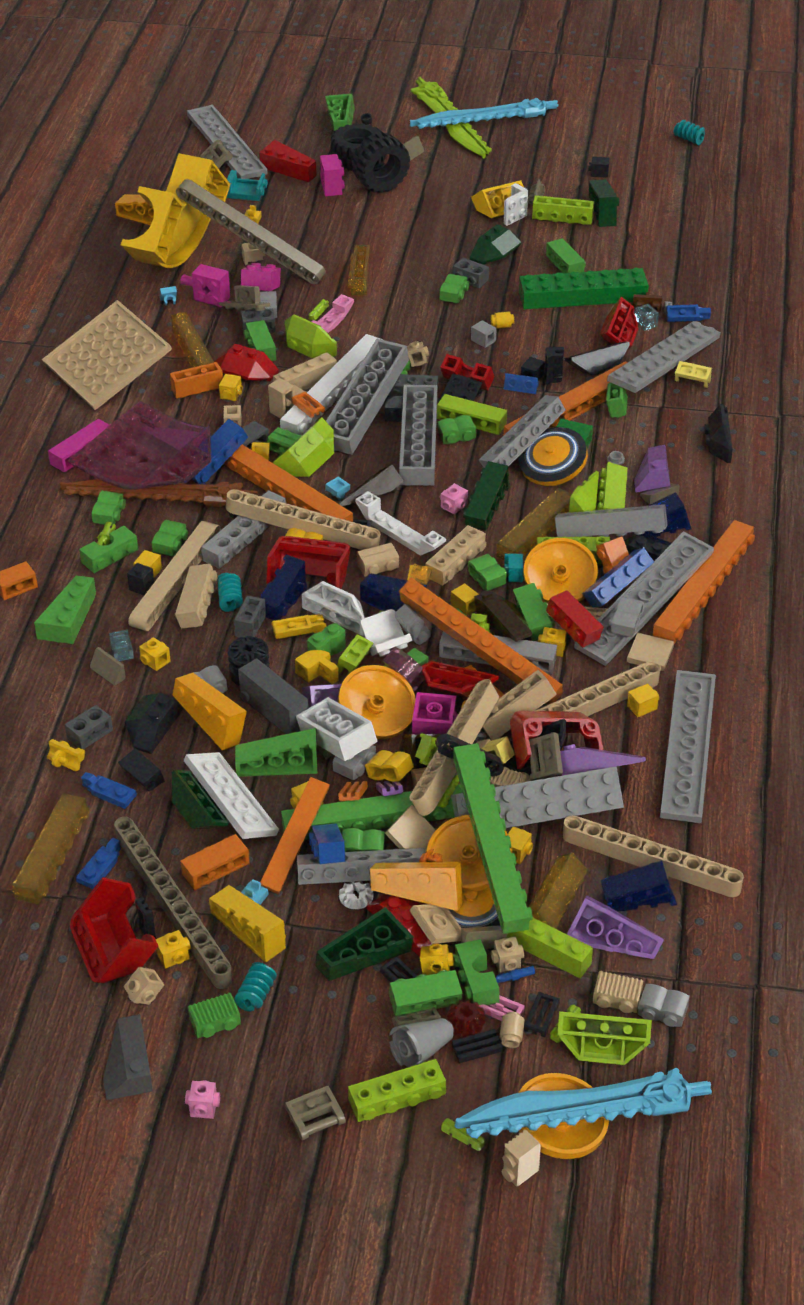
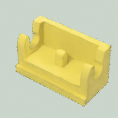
(693, 372)

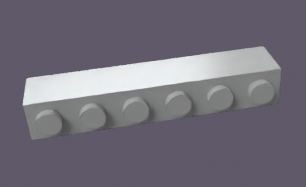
(612, 521)
(538, 653)

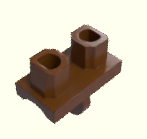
(653, 300)

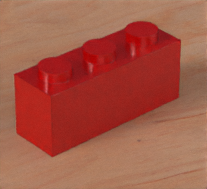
(574, 619)

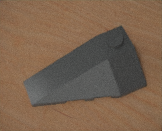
(127, 1063)

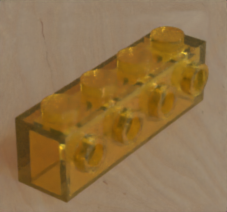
(359, 270)
(558, 889)

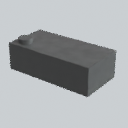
(271, 696)

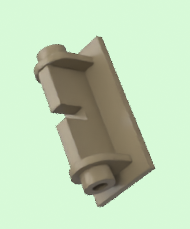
(536, 189)

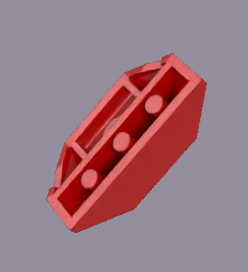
(620, 323)
(247, 363)
(453, 679)
(400, 909)

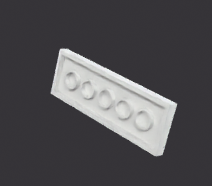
(231, 795)

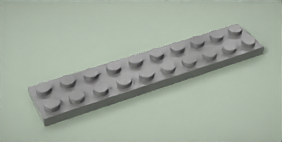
(215, 128)
(663, 356)
(653, 587)
(688, 747)

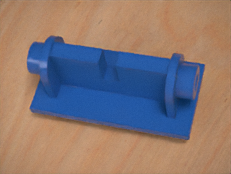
(521, 383)

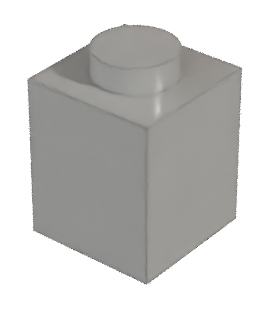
(483, 334)

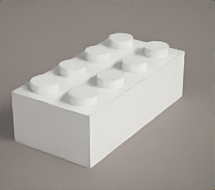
(338, 728)

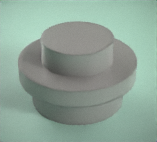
(616, 457)

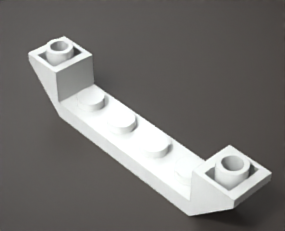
(371, 509)

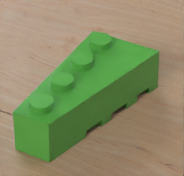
(340, 109)
(67, 612)
(278, 755)

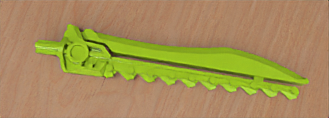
(437, 99)

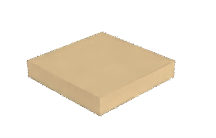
(650, 648)
(410, 830)
(437, 923)

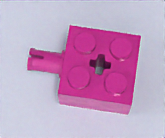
(331, 175)
(265, 277)
(208, 284)
(433, 713)

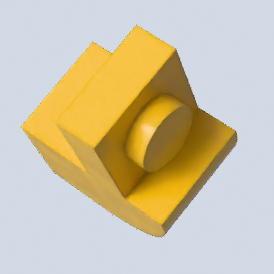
(316, 663)

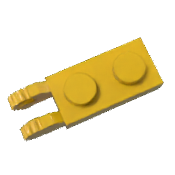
(298, 626)

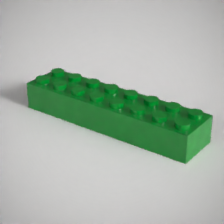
(581, 288)

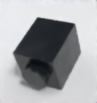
(599, 167)
(533, 368)
(394, 408)
(140, 579)

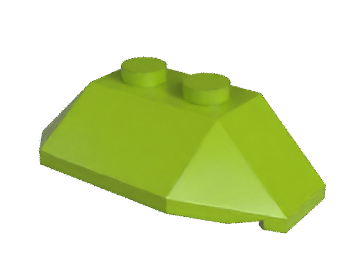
(308, 337)
(308, 451)
(603, 1037)

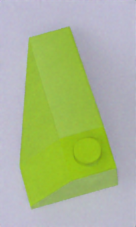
(585, 496)

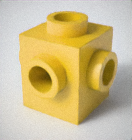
(154, 654)
(173, 949)
(435, 959)

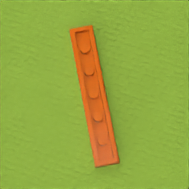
(294, 835)

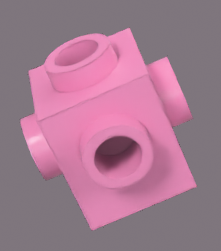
(454, 498)
(202, 1099)

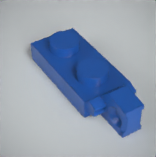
(687, 313)
(108, 790)
(99, 864)

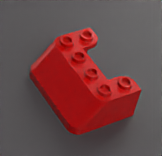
(106, 935)

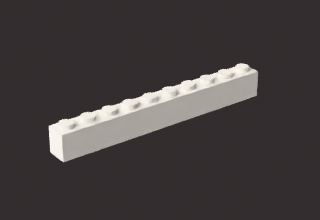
(329, 387)

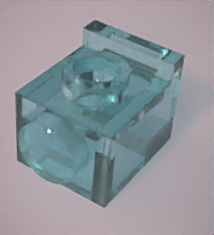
(647, 316)
(121, 645)

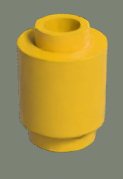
(502, 320)

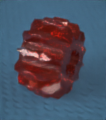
(466, 1017)

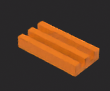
(305, 405)
(348, 791)

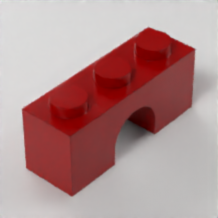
(482, 373)

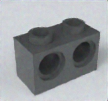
(476, 273)
(252, 316)
(250, 617)
(88, 727)

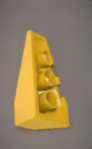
(491, 200)

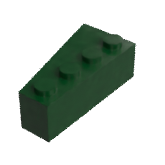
(604, 202)
(487, 495)
(364, 945)

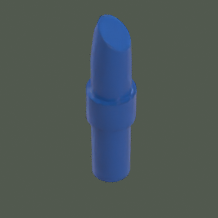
(515, 974)

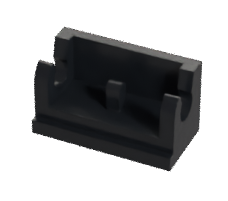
(553, 364)
(142, 769)

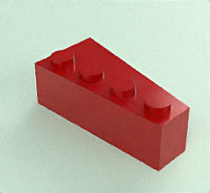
(287, 161)

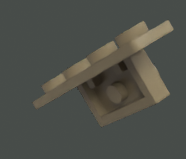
(246, 298)

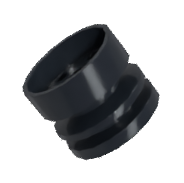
(244, 651)

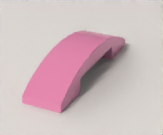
(334, 316)

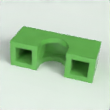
(98, 557)
(479, 986)

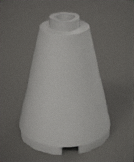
(419, 1041)

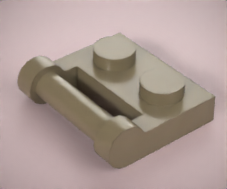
(210, 153)
(549, 757)
(312, 1106)

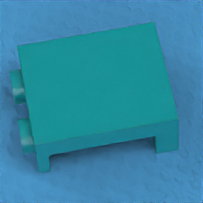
(246, 188)

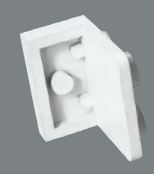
(516, 205)
(384, 633)

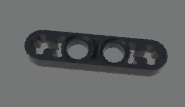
(446, 750)

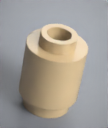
(511, 1030)

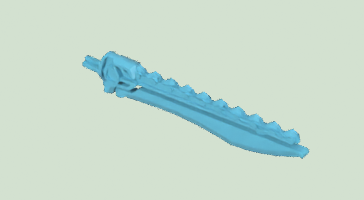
(526, 109)
(535, 1108)

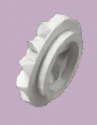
(349, 899)

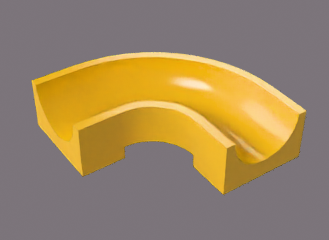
(176, 224)

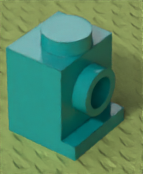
(514, 567)

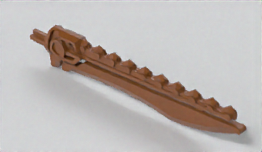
(209, 494)

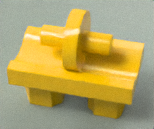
(64, 755)

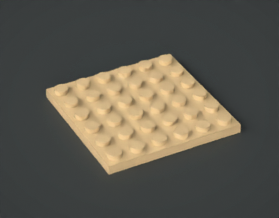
(106, 354)

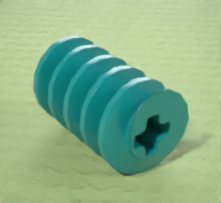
(689, 132)
(229, 591)
(255, 986)

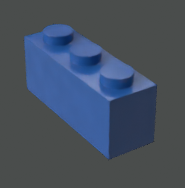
(327, 843)

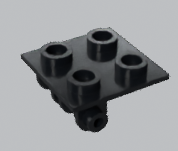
(462, 387)

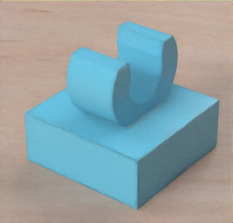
(168, 293)
(337, 487)
(255, 891)

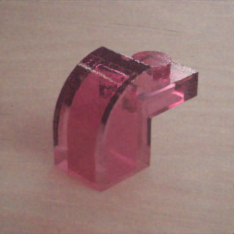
(405, 666)

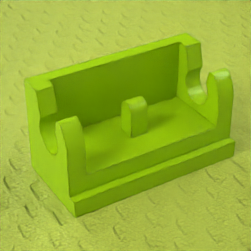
(354, 654)

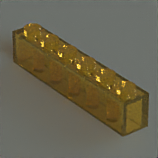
(190, 340)
(536, 524)
(50, 849)

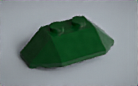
(494, 245)
(195, 802)

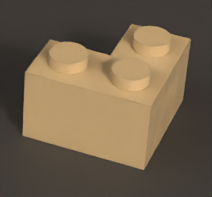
(280, 397)

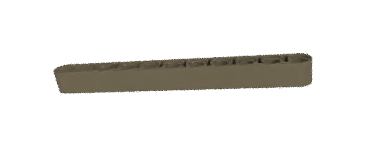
(250, 231)
(173, 903)

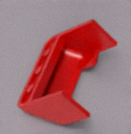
(320, 557)
(529, 725)

